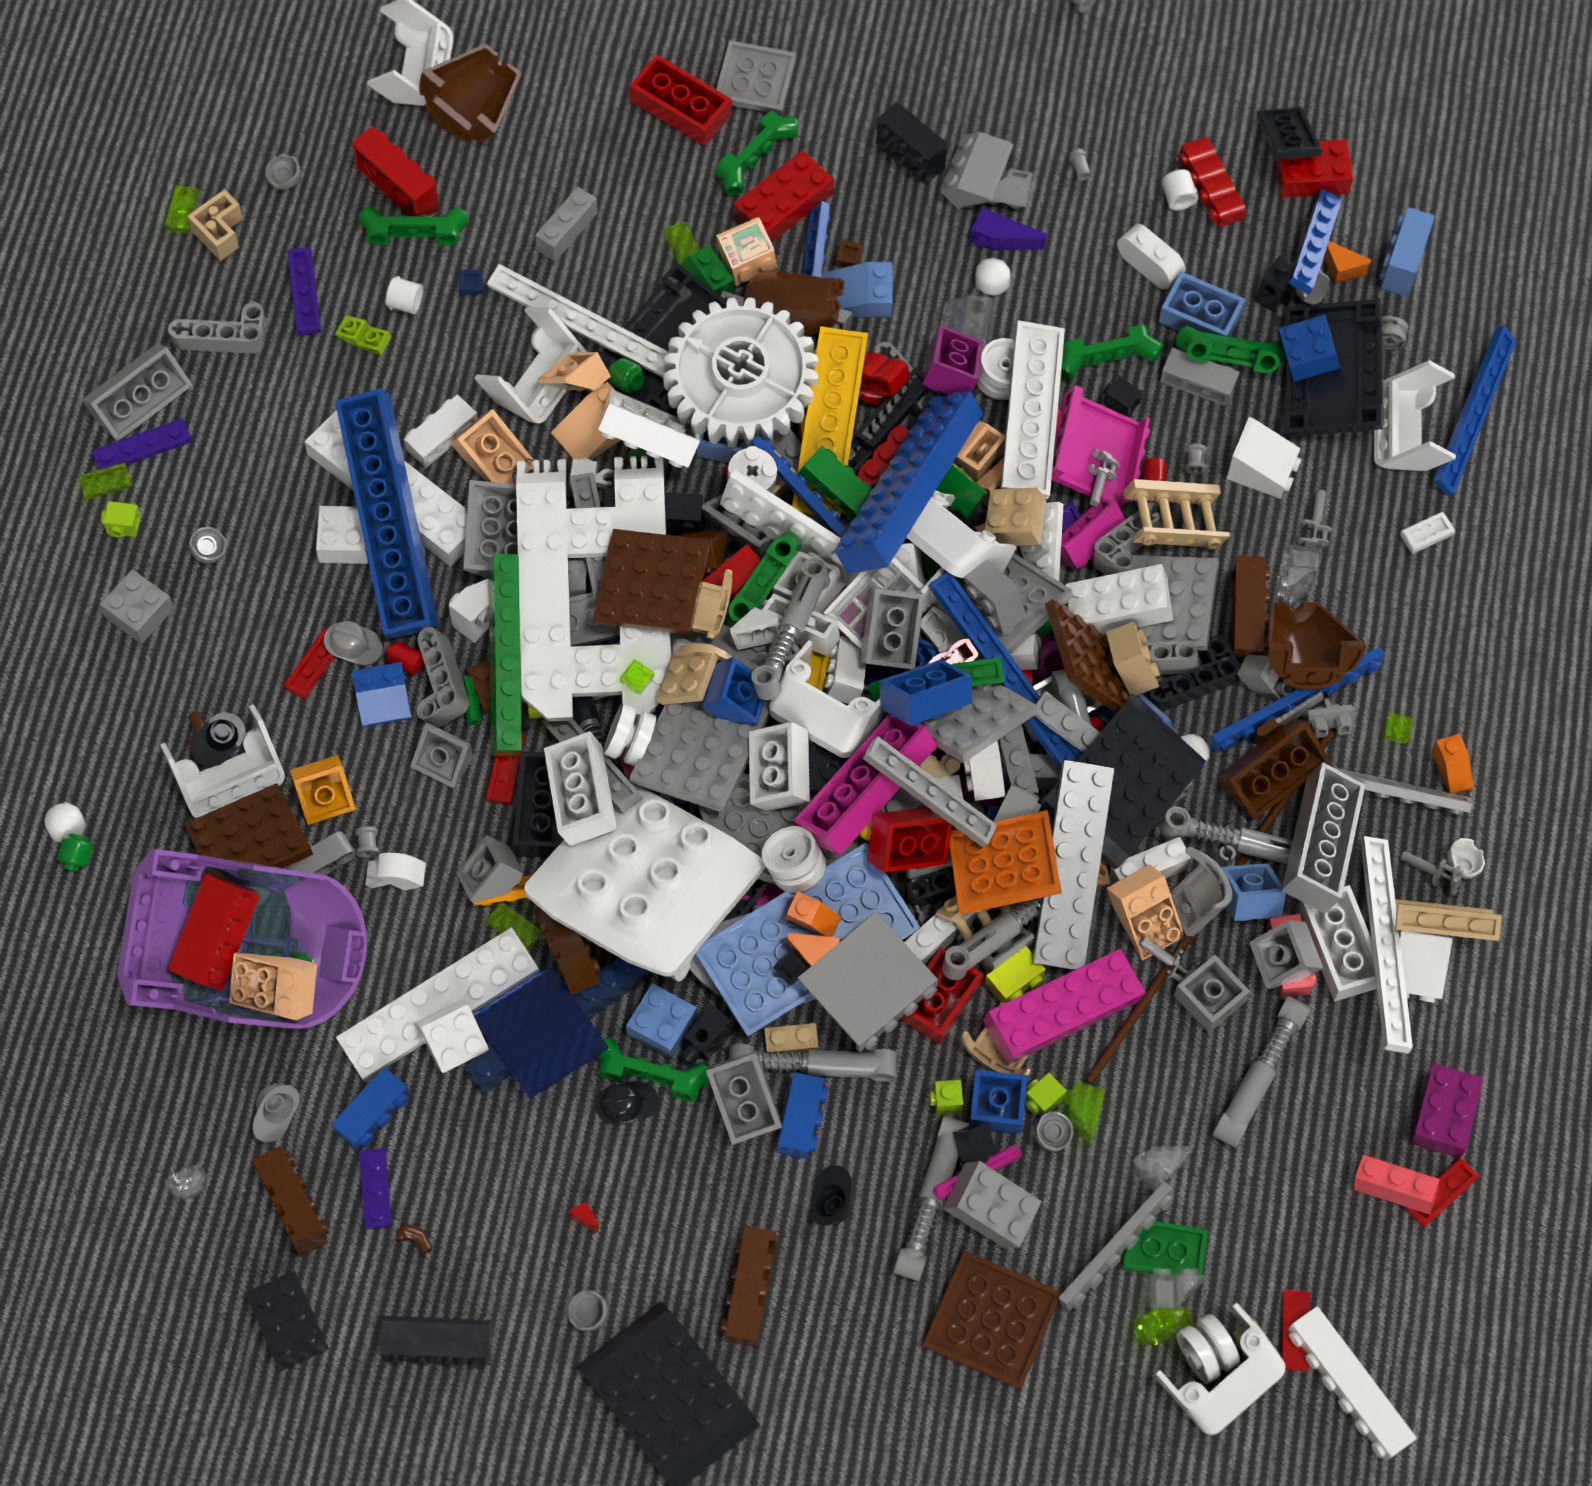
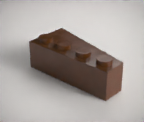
(1248, 608)
(569, 952)
(290, 1201)
(750, 1286)

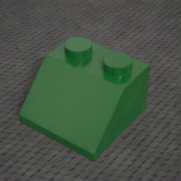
(710, 270)

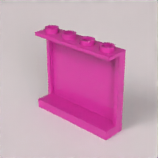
(1089, 426)

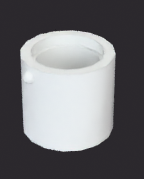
(1179, 189)
(404, 295)

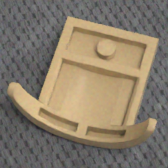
(713, 607)
(690, 673)
(988, 1055)

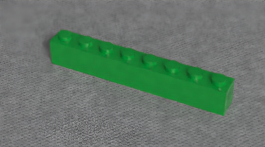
(847, 492)
(504, 655)

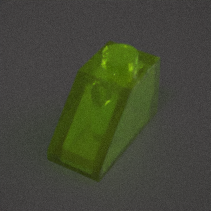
(1084, 1109)
(1162, 1324)

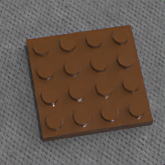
(651, 581)
(1086, 656)
(252, 831)
(992, 1320)

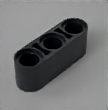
(927, 884)

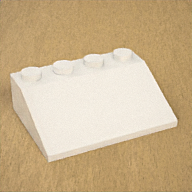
(648, 428)

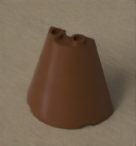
(469, 93)
(806, 297)
(1311, 646)

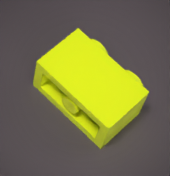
(1015, 976)

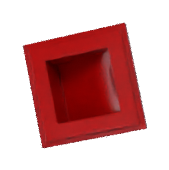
(584, 1216)

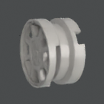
(1394, 333)

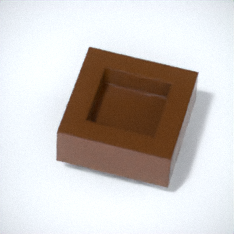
(849, 253)

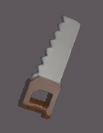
(1276, 723)

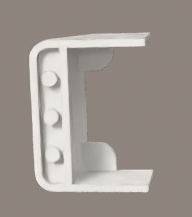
(426, 44)
(529, 397)
(1400, 440)
(953, 542)
(828, 721)
(234, 777)
(1239, 1390)

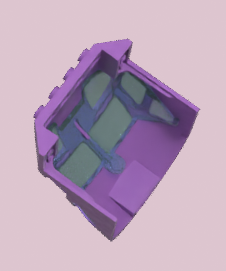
(292, 915)

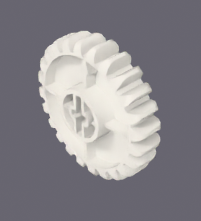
(740, 372)

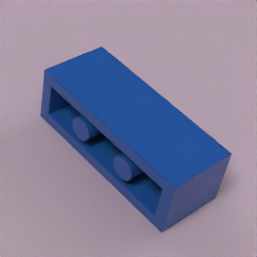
(371, 1109)
(802, 1116)

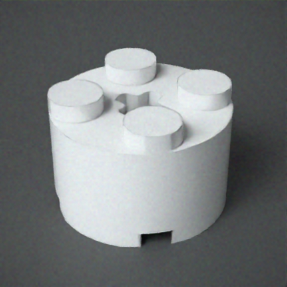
(755, 462)

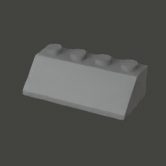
(137, 392)

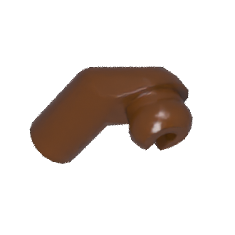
(196, 722)
(415, 1234)

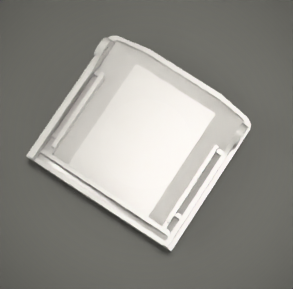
(648, 886)

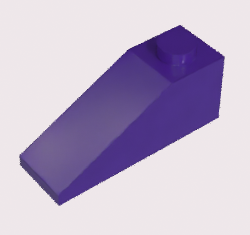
(1002, 233)

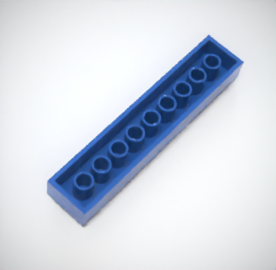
(908, 482)
(386, 514)

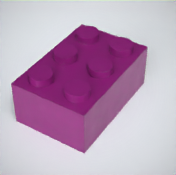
(952, 361)
(1447, 1110)

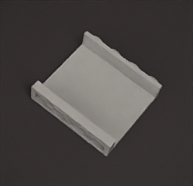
(869, 982)

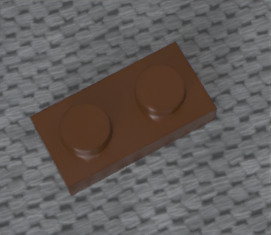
(481, 679)

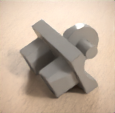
(1330, 717)

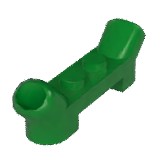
(771, 128)
(381, 228)
(1137, 342)
(1205, 346)
(764, 577)
(684, 1084)

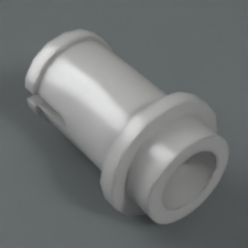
(1078, 158)
(1226, 856)

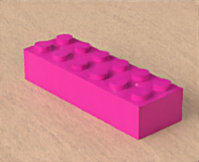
(860, 789)
(1063, 1006)

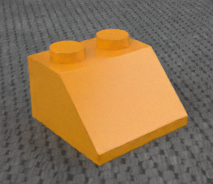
(322, 790)

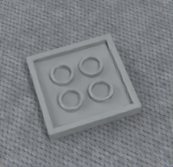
(756, 76)

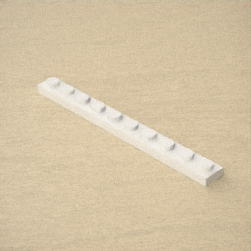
(580, 319)
(1386, 945)

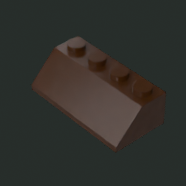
(1273, 768)

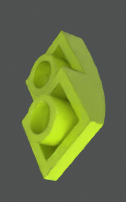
(360, 334)

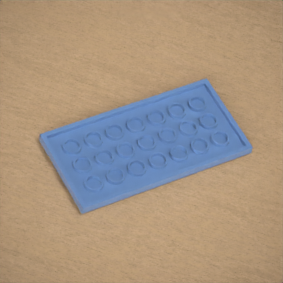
(744, 954)

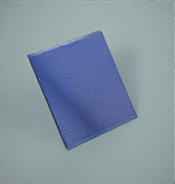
(540, 1031)

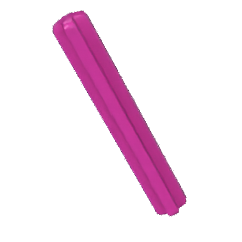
(994, 1162)

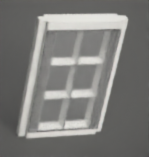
(852, 602)

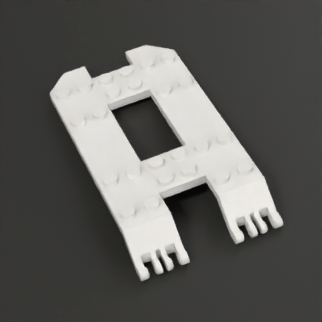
(546, 539)

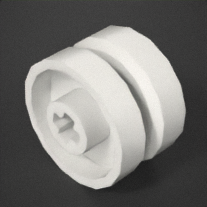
(996, 369)
(628, 734)
(794, 859)
(1208, 1348)

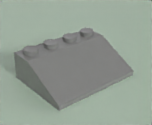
(489, 524)

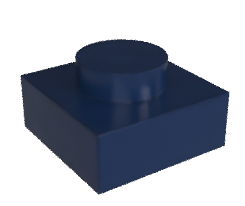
(471, 282)

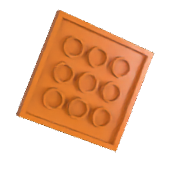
(1010, 869)

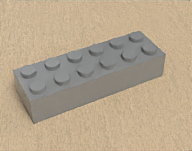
(1323, 838)

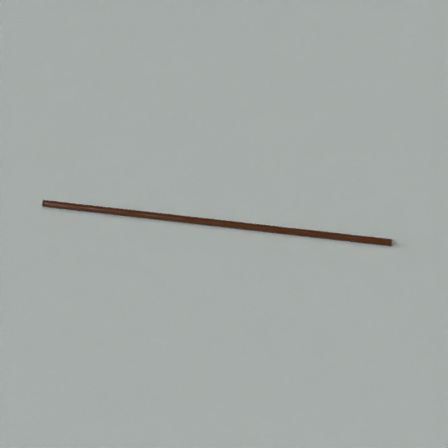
(1160, 978)

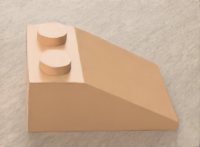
(579, 430)
(490, 448)

